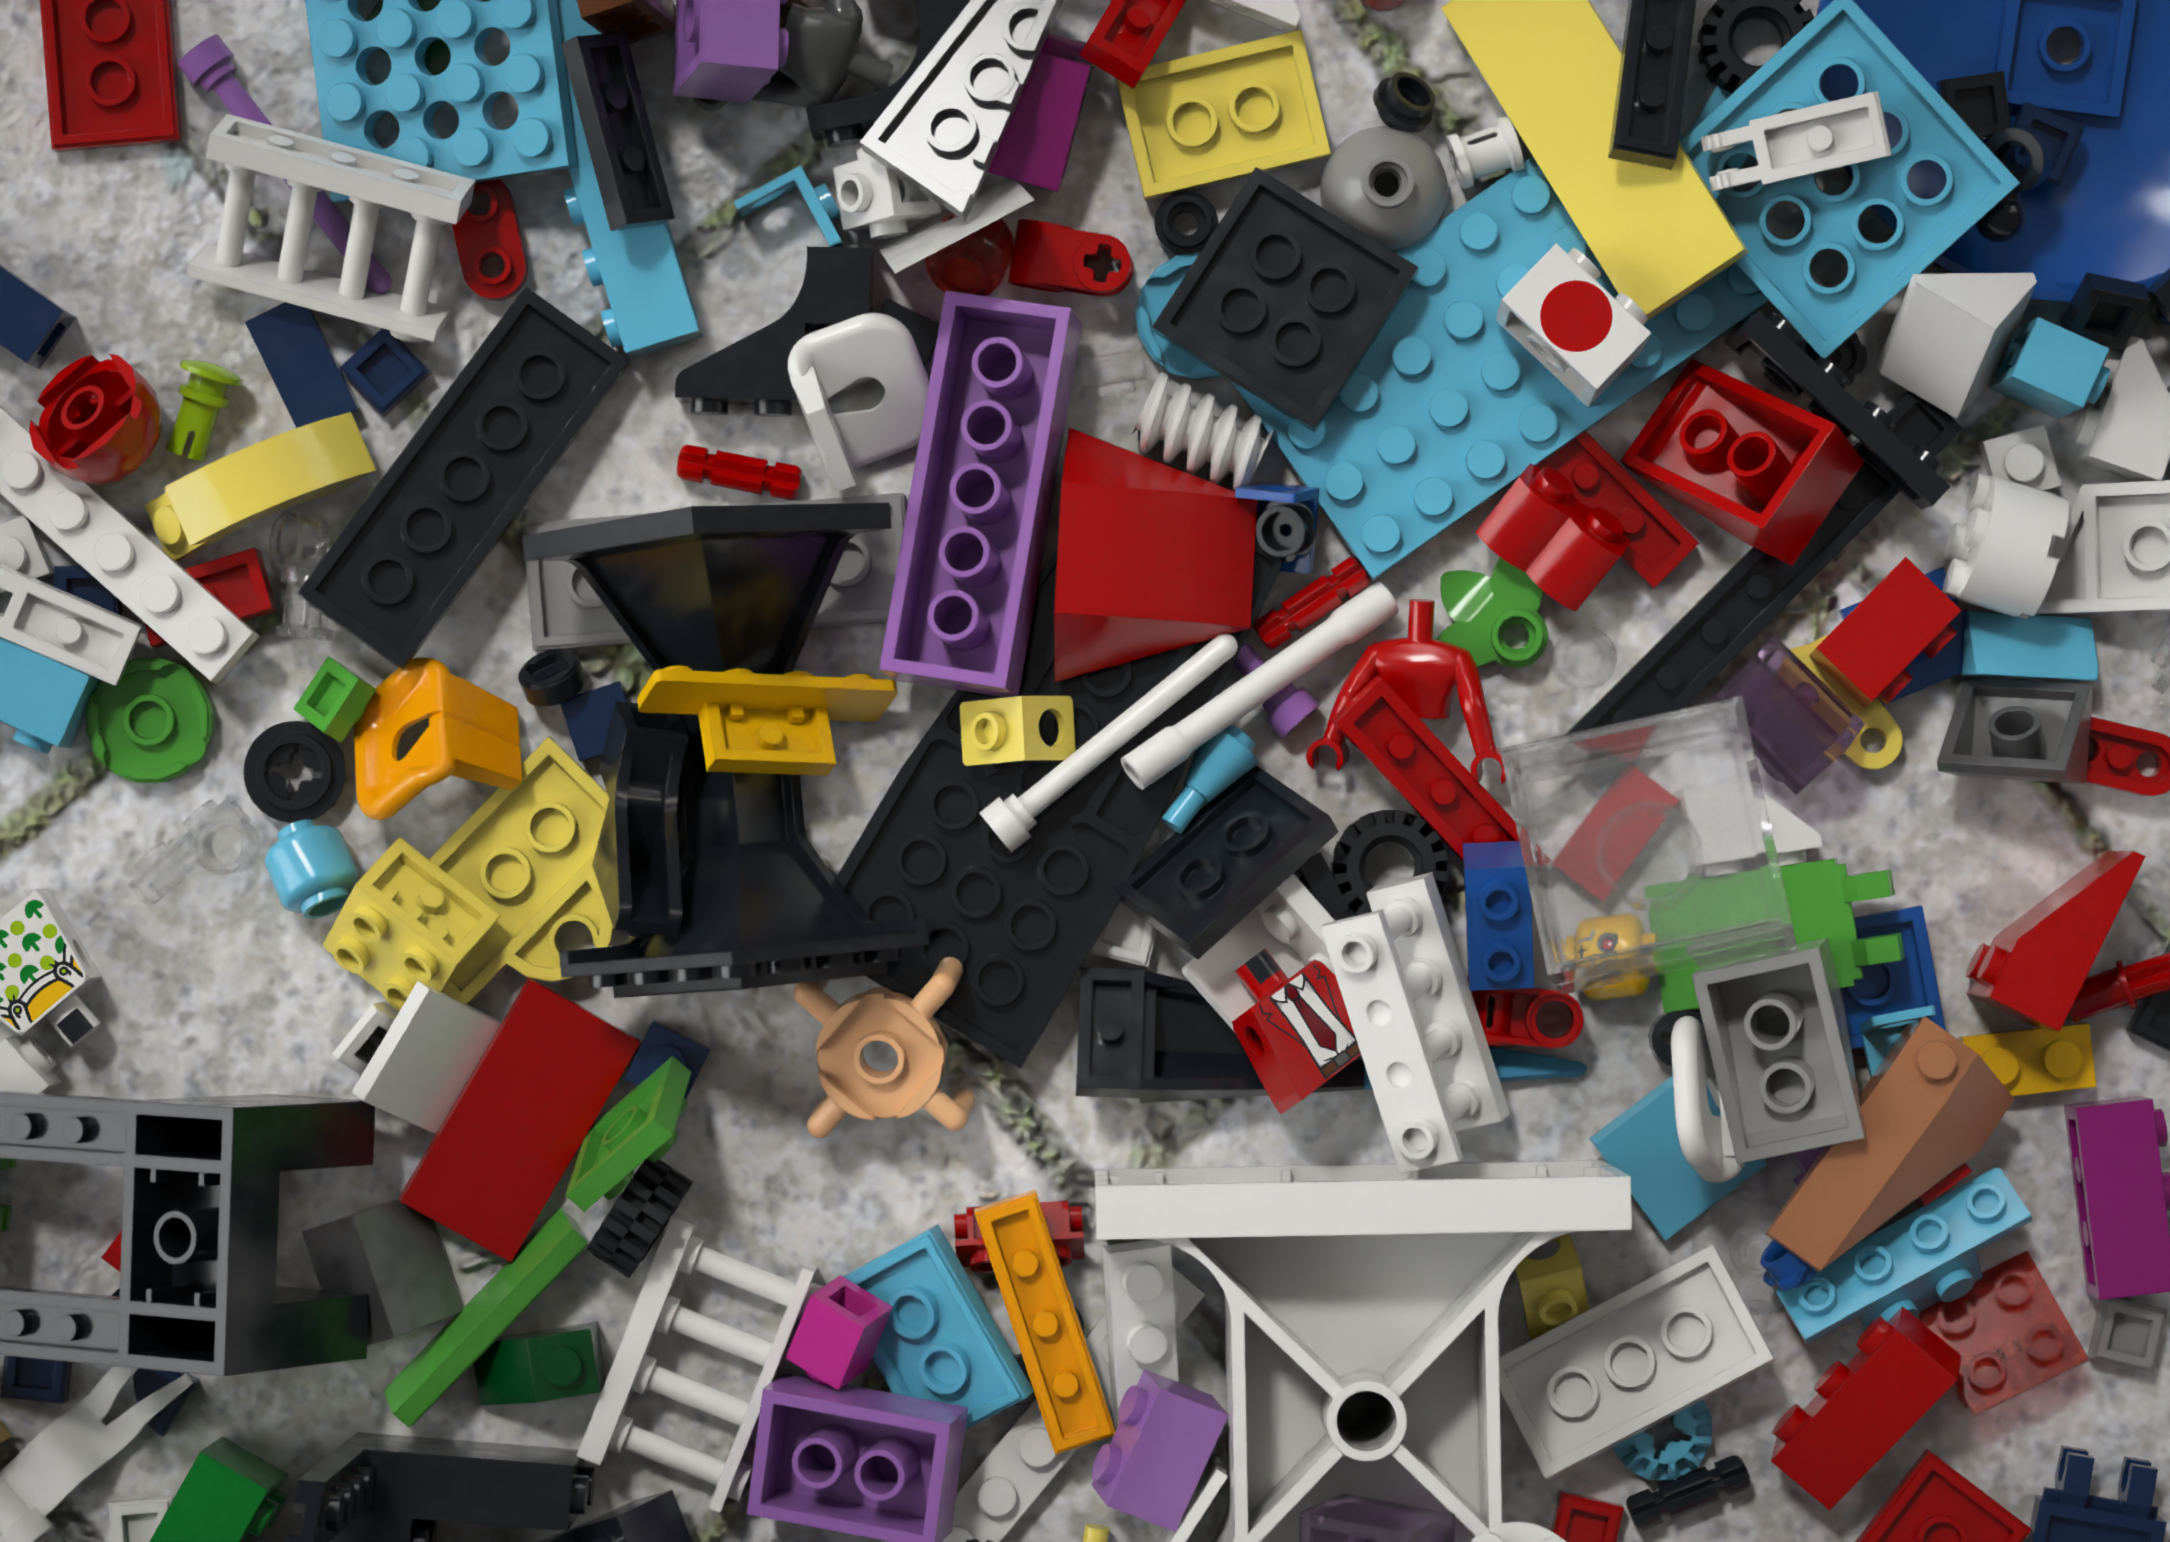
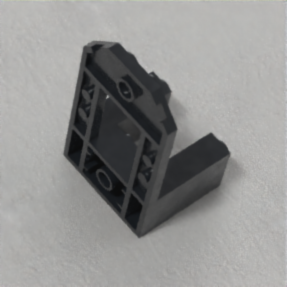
(193, 1232)
(405, 1484)

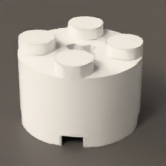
(2005, 546)

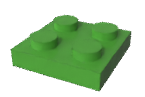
(628, 1134)

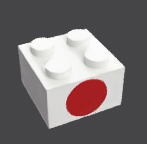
(1574, 323)

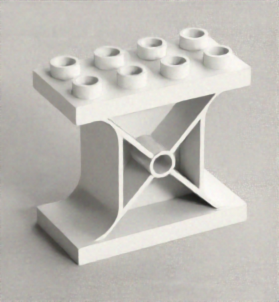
(1355, 1288)

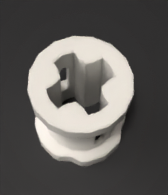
(1485, 152)

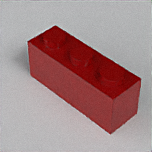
(1864, 1406)

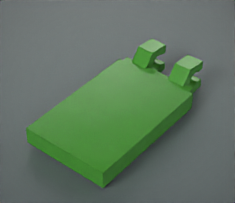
(1819, 908)

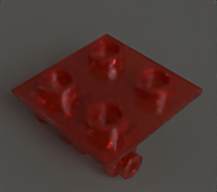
(2006, 1333)

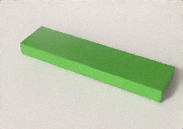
(485, 1318)

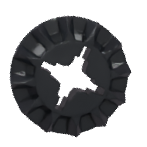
(278, 747)

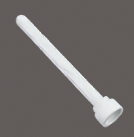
(1015, 816)

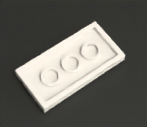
(1631, 1362)

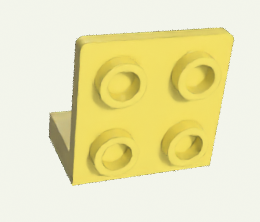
(407, 925)

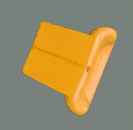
(466, 737)

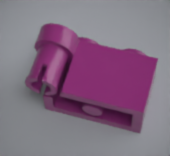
(1046, 117)

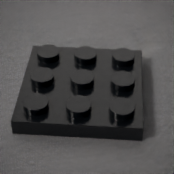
(1285, 299)

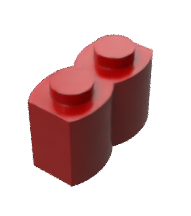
(1554, 536)

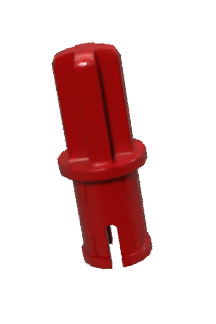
(2122, 986)

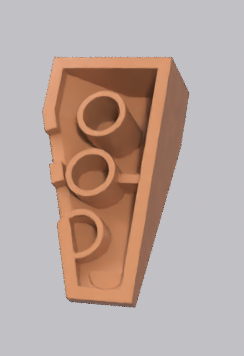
(1922, 1120)

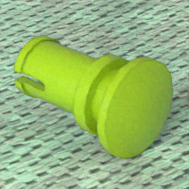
(200, 406)

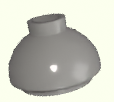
(1394, 220)

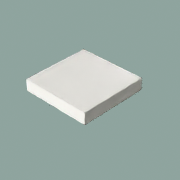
(426, 1057)

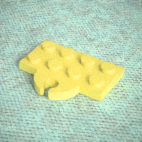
(532, 864)

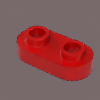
(491, 235)
(2116, 756)

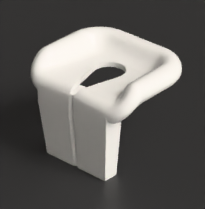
(837, 356)
(1701, 1135)

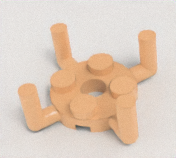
(909, 1029)

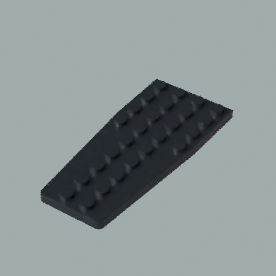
(1037, 912)

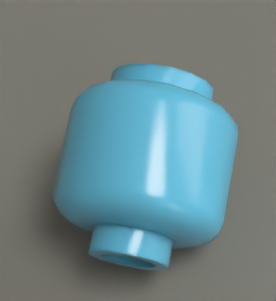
(311, 869)

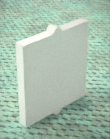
(1204, 1493)

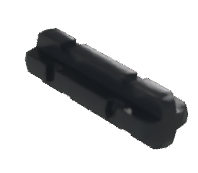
(1688, 1492)

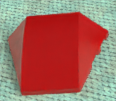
(1145, 559)

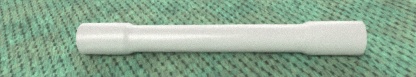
(1177, 742)

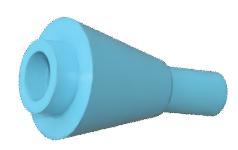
(1212, 771)

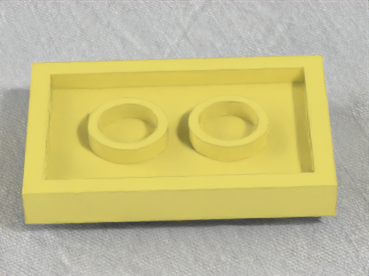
(1224, 115)

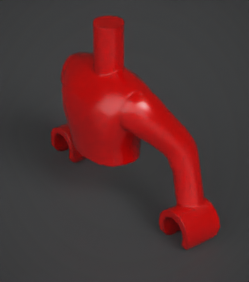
(1426, 679)

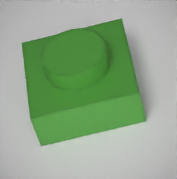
(335, 699)

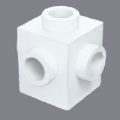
(878, 199)

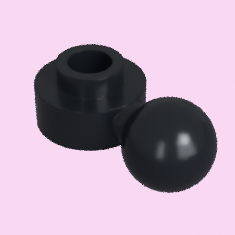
(2009, 215)

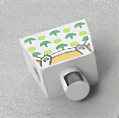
(44, 970)

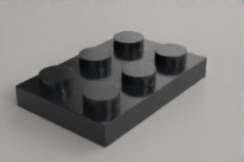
(1226, 861)

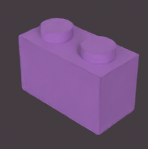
(1158, 1449)

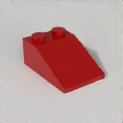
(1744, 460)
(2047, 952)

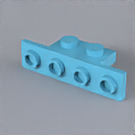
(1911, 1261)

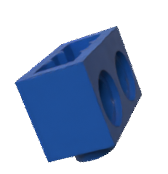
(1497, 917)

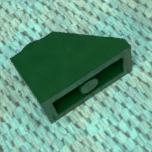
(542, 1366)

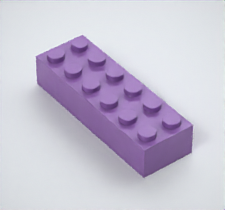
(981, 494)

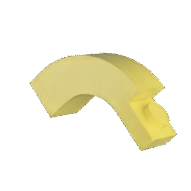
(258, 483)

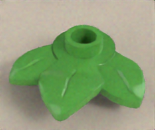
(1486, 607)

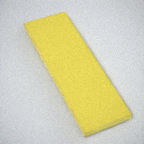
(1558, 84)

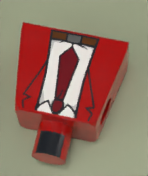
(1296, 1029)

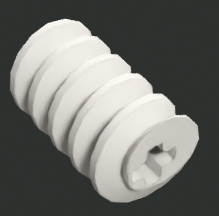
(1201, 433)

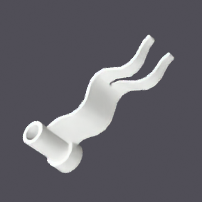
(71, 1452)

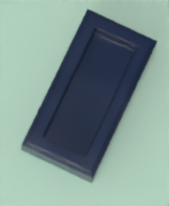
(301, 364)

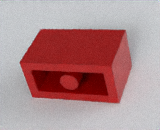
(1886, 633)

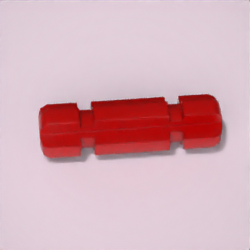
(739, 472)
(1311, 603)

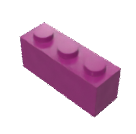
(2120, 1195)

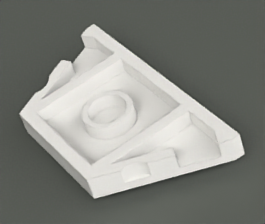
(2114, 551)

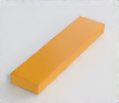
(1045, 1321)

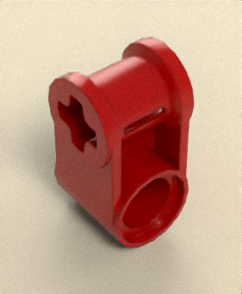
(1057, 258)
(1515, 1014)

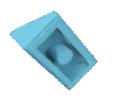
(2029, 647)

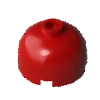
(97, 420)

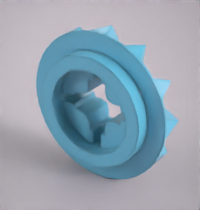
(1677, 1455)

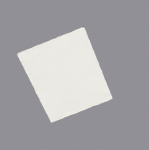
(934, 235)

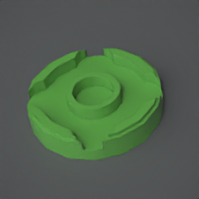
(151, 722)

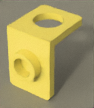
(1009, 730)
(1552, 1288)

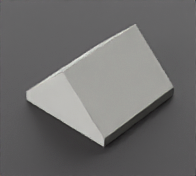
(1954, 334)

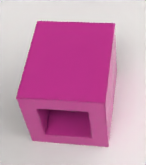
(838, 1333)

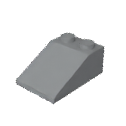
(1780, 1050)

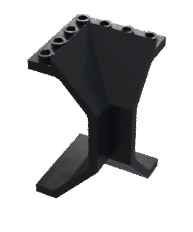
(716, 597)

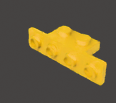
(766, 719)

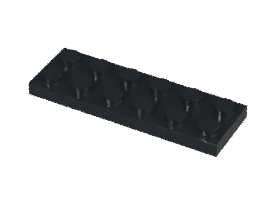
(463, 478)

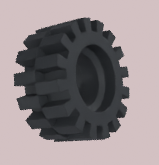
(1718, 30)
(1382, 827)
(639, 1216)

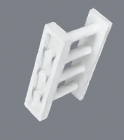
(371, 184)
(1415, 1022)
(638, 1371)

